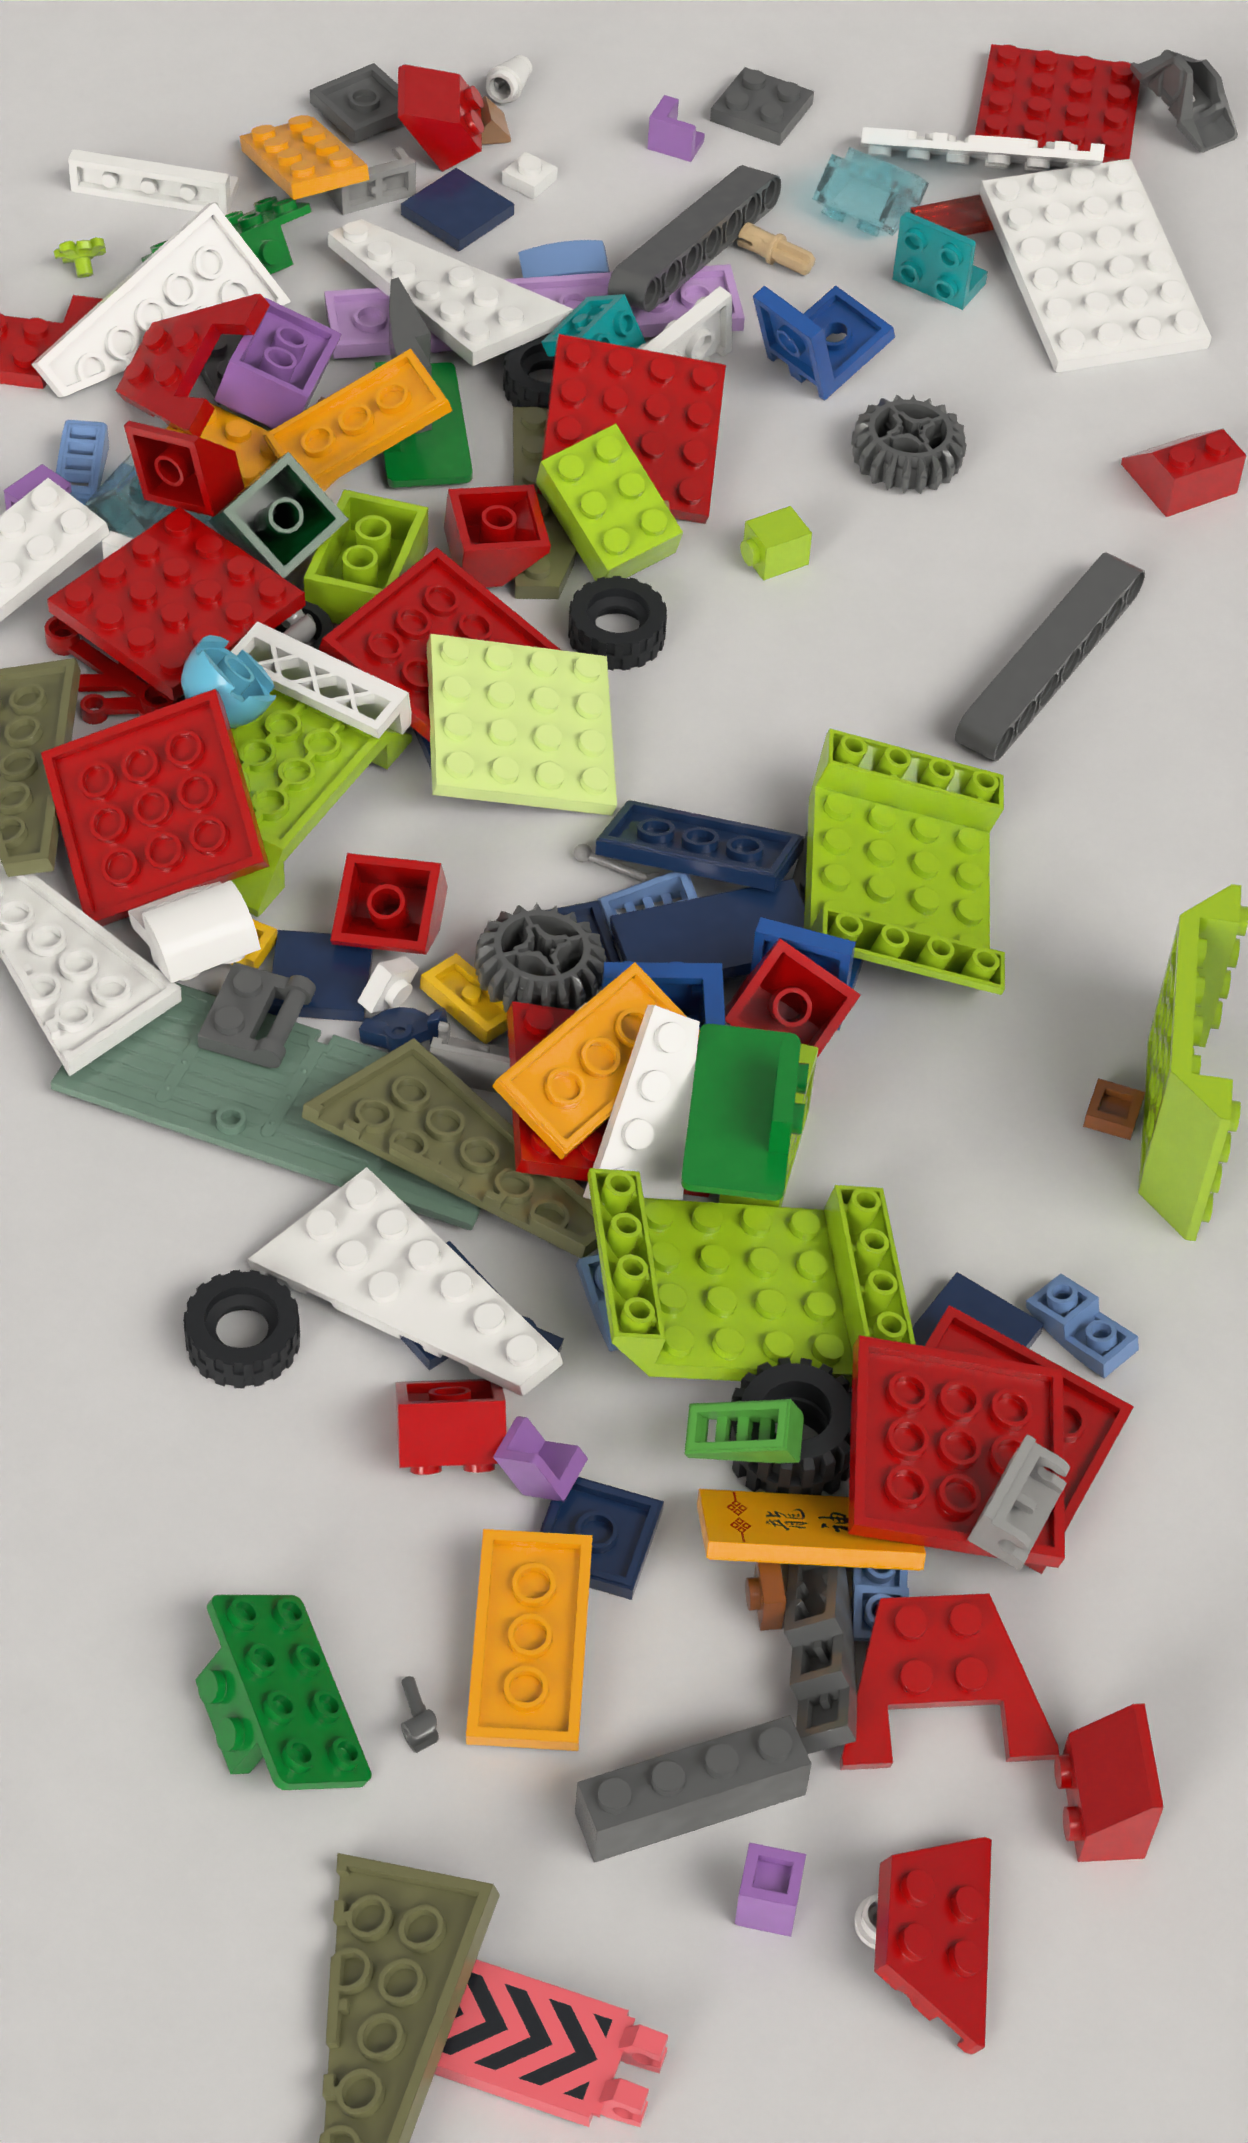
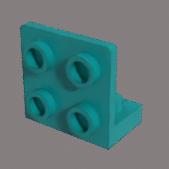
(937, 261)
(599, 319)

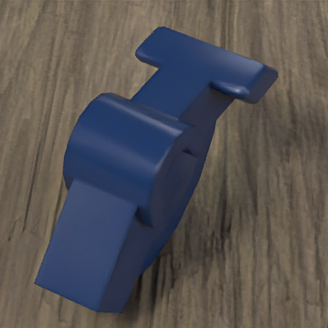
(400, 1025)

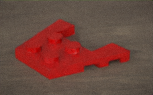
(27, 339)
(175, 355)
(943, 1656)

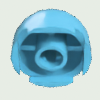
(237, 678)

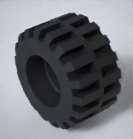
(825, 1409)

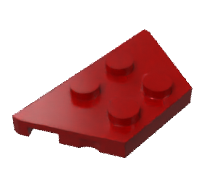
(937, 1933)

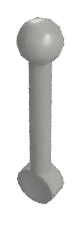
(584, 853)

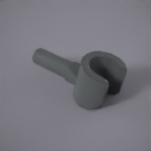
(421, 1729)

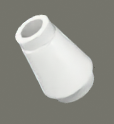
(508, 79)

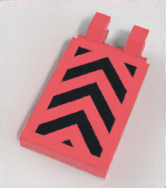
(549, 2048)

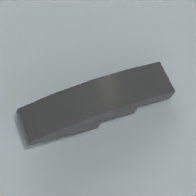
(407, 329)
(822, 1655)

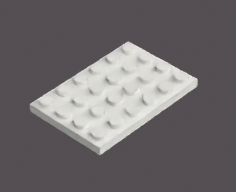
(1094, 265)

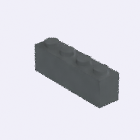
(692, 1788)

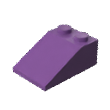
(278, 367)

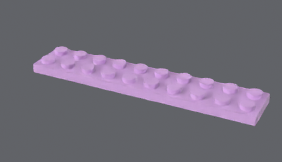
(364, 313)

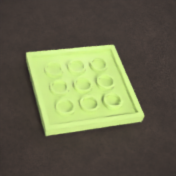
(520, 725)

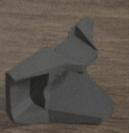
(1179, 78)

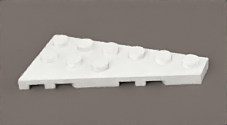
(996, 151)
(189, 272)
(458, 302)
(75, 973)
(400, 1277)

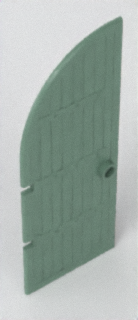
(247, 1106)

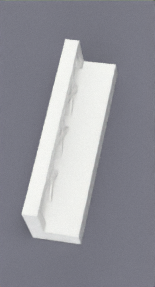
(150, 182)
(328, 682)

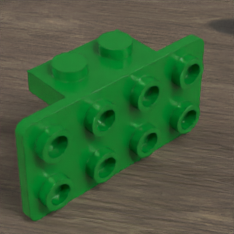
(263, 230)
(438, 454)
(743, 1111)
(277, 1696)

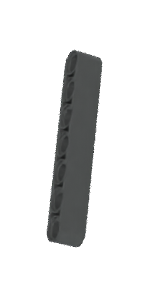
(694, 237)
(1049, 657)

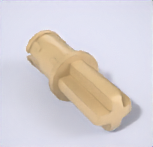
(775, 249)

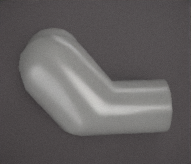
(300, 627)

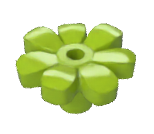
(81, 254)

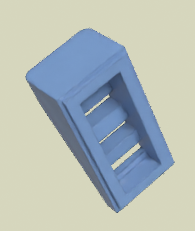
(81, 449)
(661, 888)

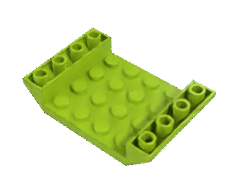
(295, 772)
(904, 859)
(1186, 1111)
(744, 1284)

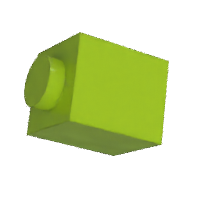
(776, 543)

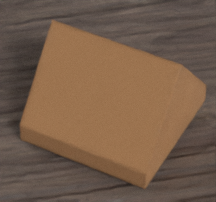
(494, 124)

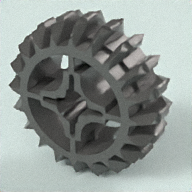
(908, 444)
(539, 959)

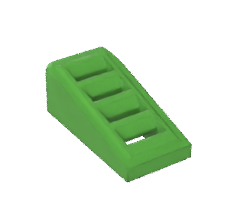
(766, 1449)

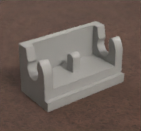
(386, 184)
(470, 1061)
(1020, 1503)

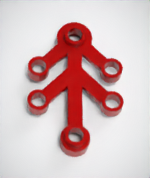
(110, 677)

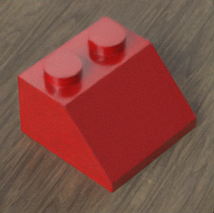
(440, 113)
(183, 469)
(1188, 470)
(495, 531)
(389, 904)
(791, 996)
(449, 1424)
(1110, 1787)

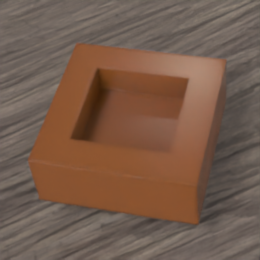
(1114, 1109)
(766, 1595)

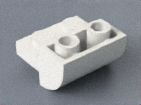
(196, 929)

